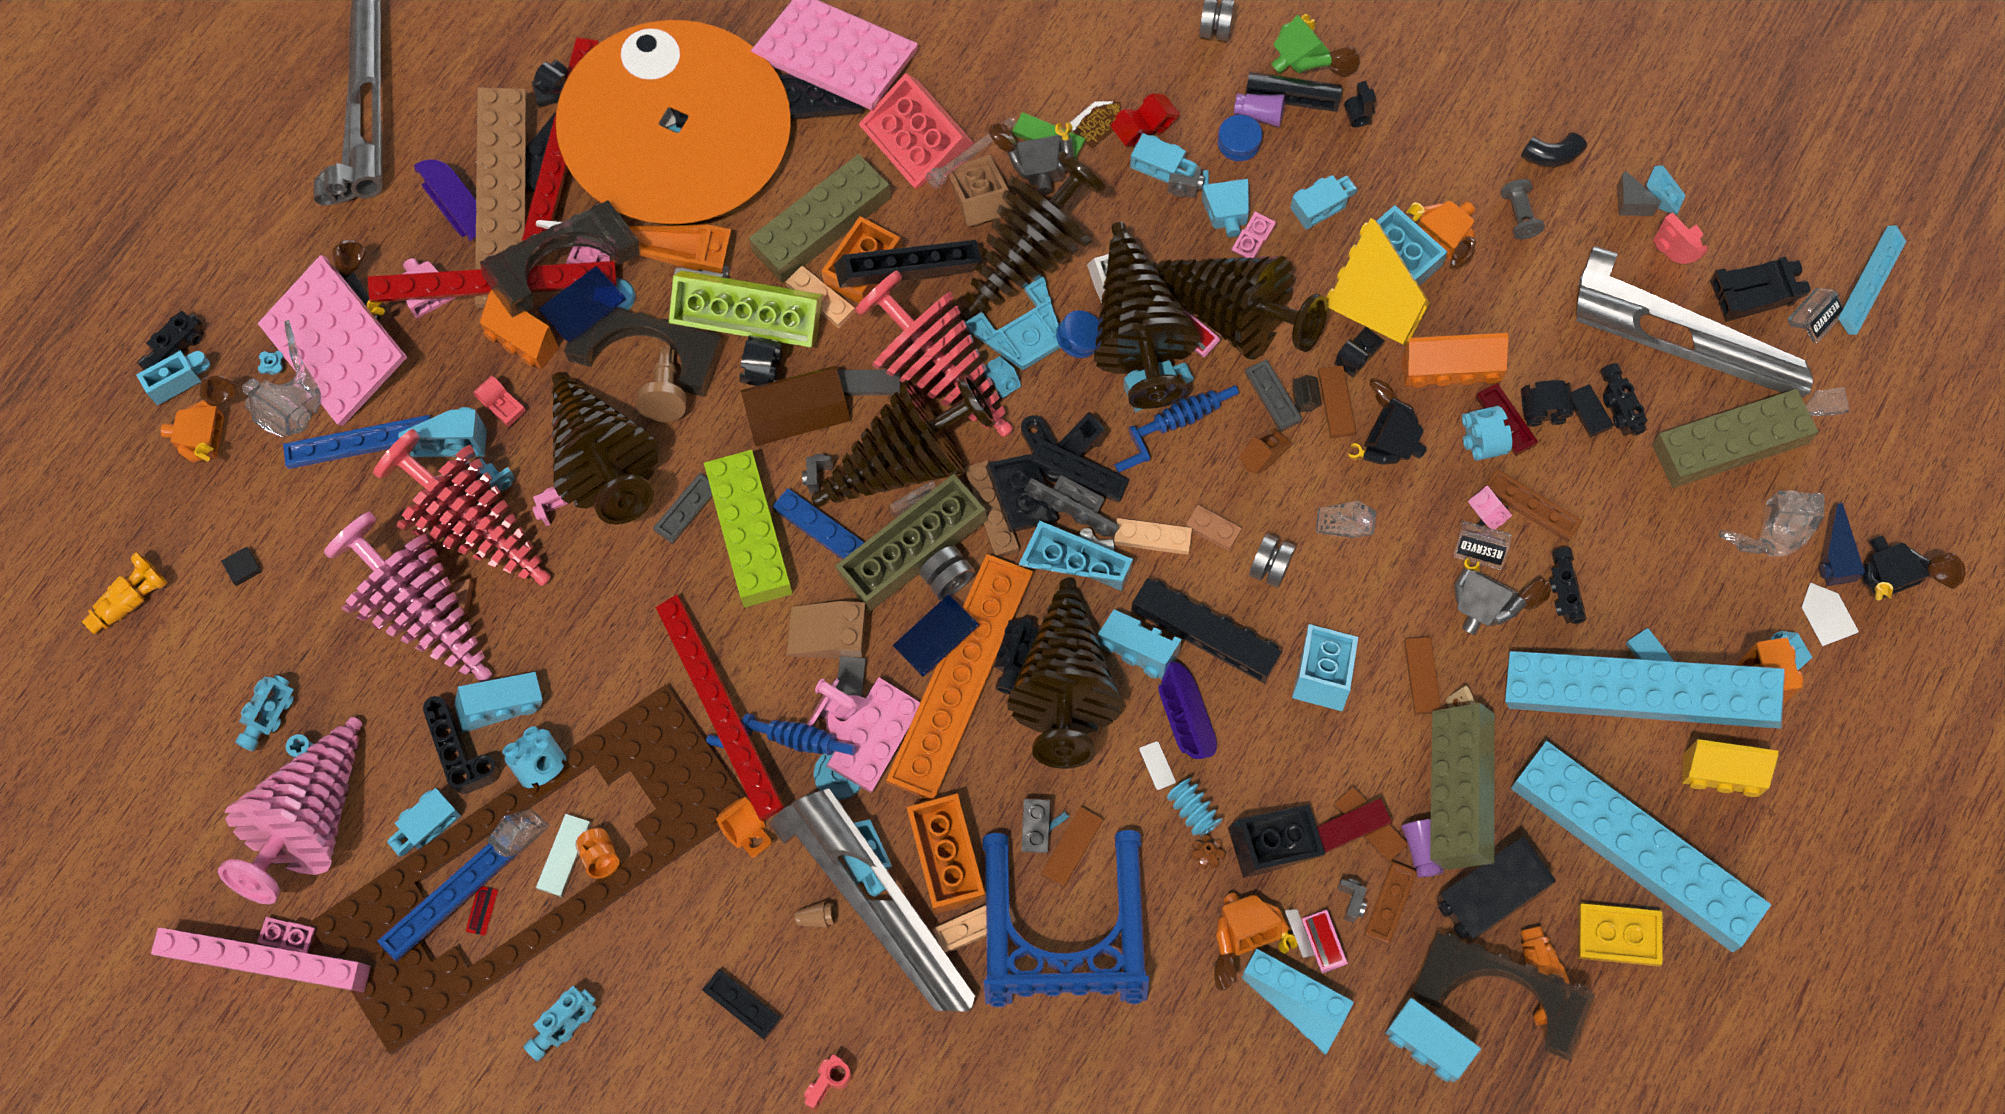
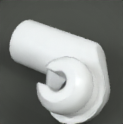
(1087, 534)

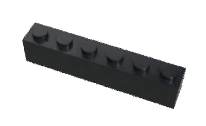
(911, 262)
(1206, 630)

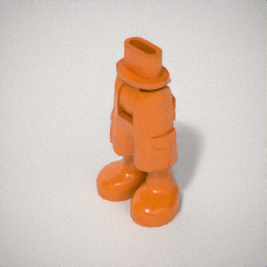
(1542, 956)

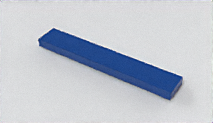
(346, 443)
(443, 902)

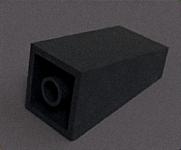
(1495, 890)

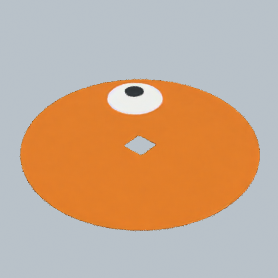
(666, 177)

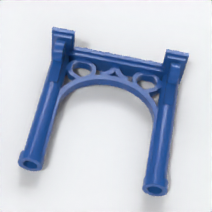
(1130, 983)

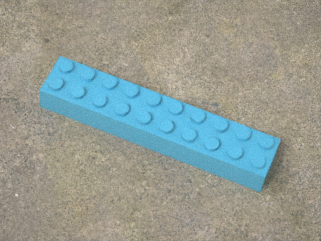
(1646, 689)
(1641, 847)

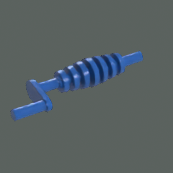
(1178, 414)
(794, 736)

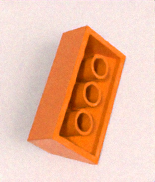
(1455, 359)
(945, 853)

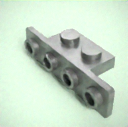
(1075, 501)

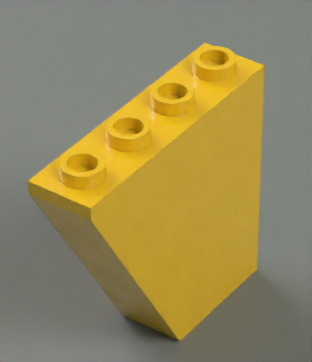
(1378, 287)

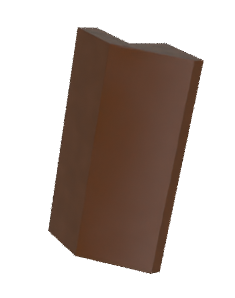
(795, 405)

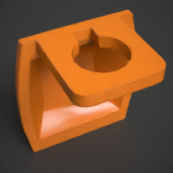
(741, 825)

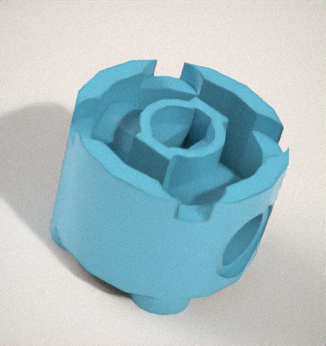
(1486, 433)
(534, 757)

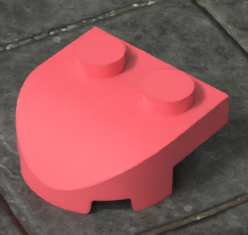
(1679, 242)

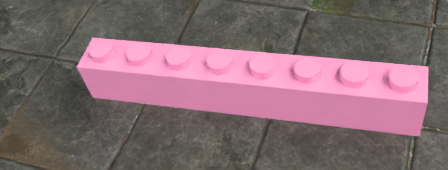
(261, 959)

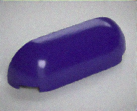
(449, 196)
(1187, 713)

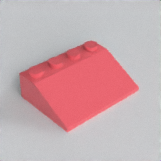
(914, 130)

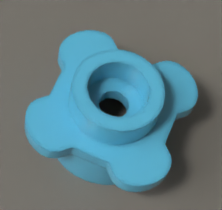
(273, 368)

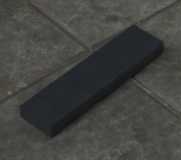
(1078, 470)

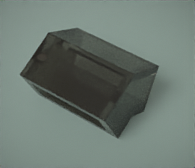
(1306, 393)

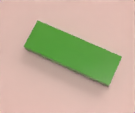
(1034, 128)

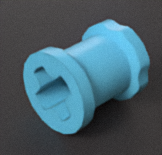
(294, 746)

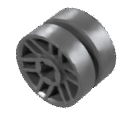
(1216, 19)
(1272, 560)
(946, 572)

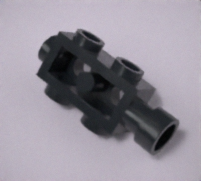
(173, 337)
(1623, 403)
(1567, 587)
(1013, 651)

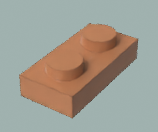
(1213, 528)

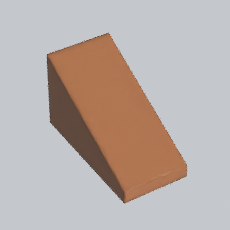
(464, 593)

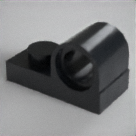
(1358, 352)

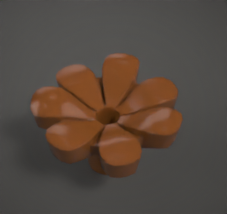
(1207, 856)

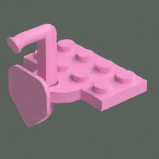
(869, 723)

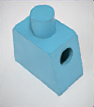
(1227, 205)

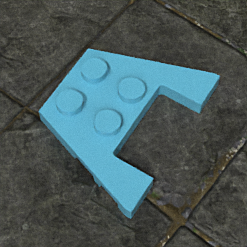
(1025, 338)

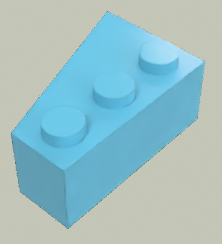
(1138, 645)
(496, 701)

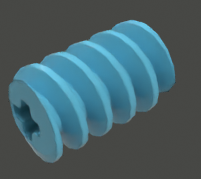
(1193, 808)

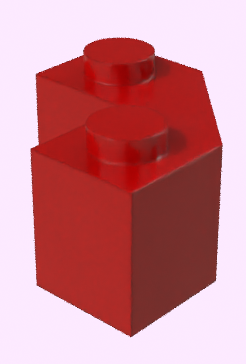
(1152, 116)

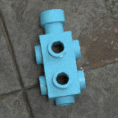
(268, 710)
(562, 1015)

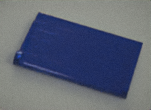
(582, 304)
(935, 635)

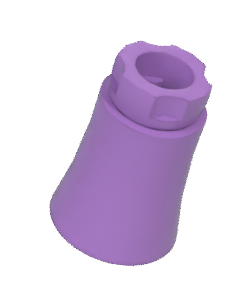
(1262, 108)
(1418, 840)

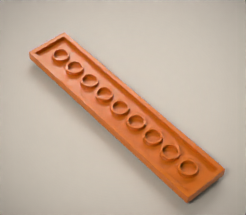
(959, 681)

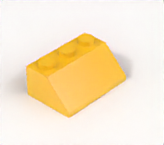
(1728, 767)

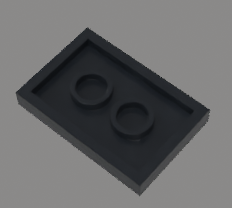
(1019, 509)

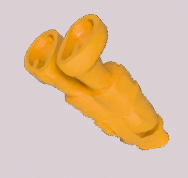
(123, 596)

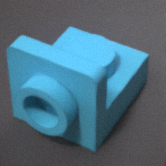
(502, 480)

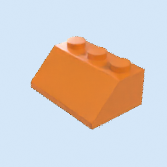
(518, 334)

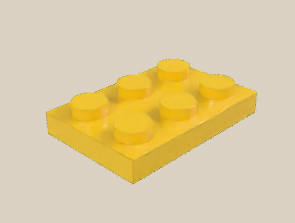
(1620, 934)

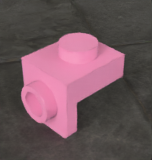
(547, 502)
(1489, 508)

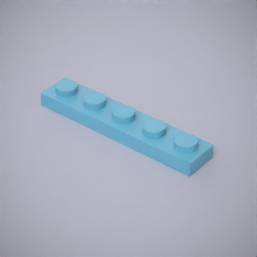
(1872, 280)

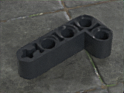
(454, 743)

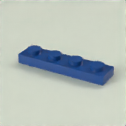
(816, 524)

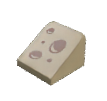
(1460, 698)

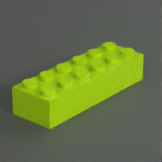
(745, 308)
(747, 528)

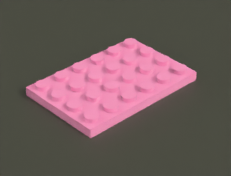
(835, 51)
(335, 337)

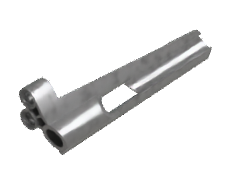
(1618, 309)

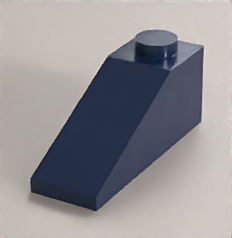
(1840, 557)

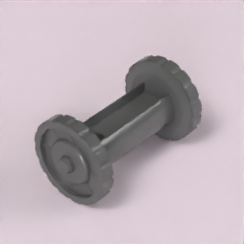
(1517, 193)

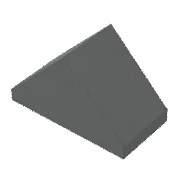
(1635, 198)

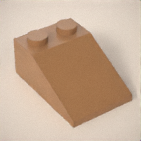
(978, 190)
(828, 630)

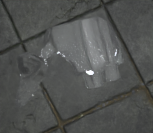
(286, 406)
(1785, 524)

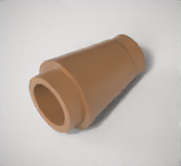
(817, 915)

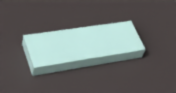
(562, 856)

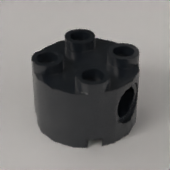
(760, 361)
(1547, 402)

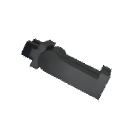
(1758, 288)

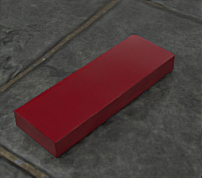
(1521, 435)
(1354, 825)

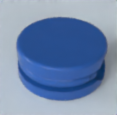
(1239, 137)
(1078, 334)

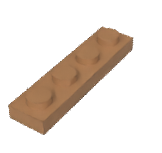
(1000, 539)

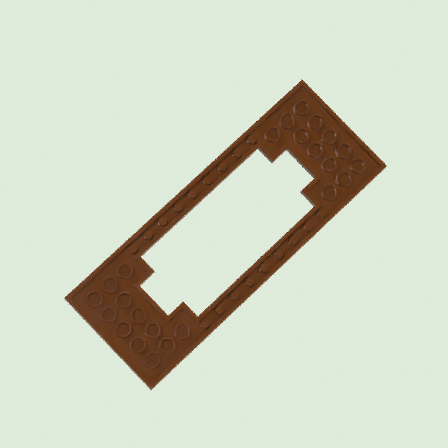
(416, 993)

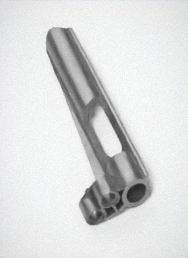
(361, 161)
(829, 833)

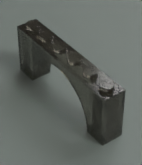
(595, 228)
(696, 348)
(1455, 962)

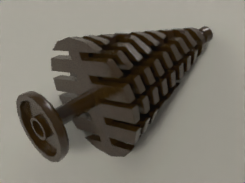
(1044, 219)
(1245, 300)
(1141, 324)
(905, 444)
(599, 455)
(1064, 685)

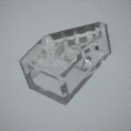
(1346, 520)
(517, 832)

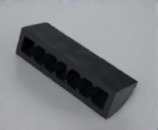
(1296, 91)

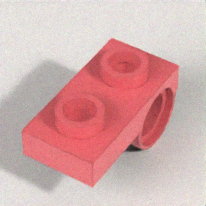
(499, 401)
(816, 1092)

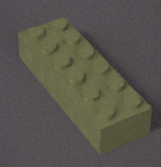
(819, 218)
(1734, 438)
(907, 542)
(1462, 787)

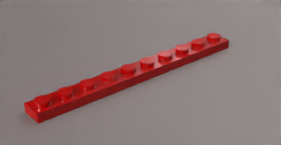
(553, 166)
(472, 283)
(720, 708)

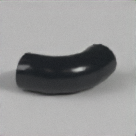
(1554, 153)

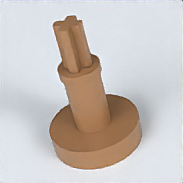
(662, 399)

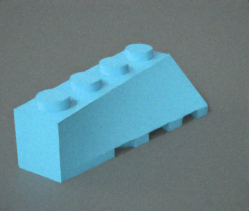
(1069, 554)
(1301, 1000)

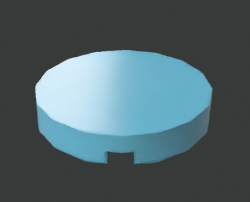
(827, 778)

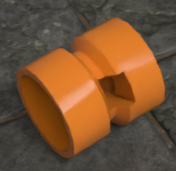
(597, 853)

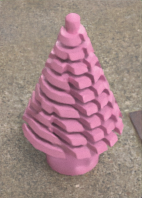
(400, 585)
(292, 815)

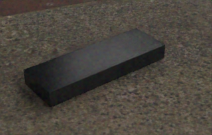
(741, 1004)

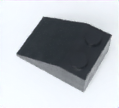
(1275, 840)

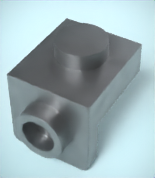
(1185, 185)
(813, 466)
(1356, 905)

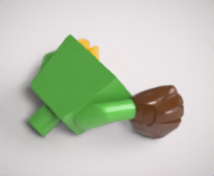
(1305, 50)

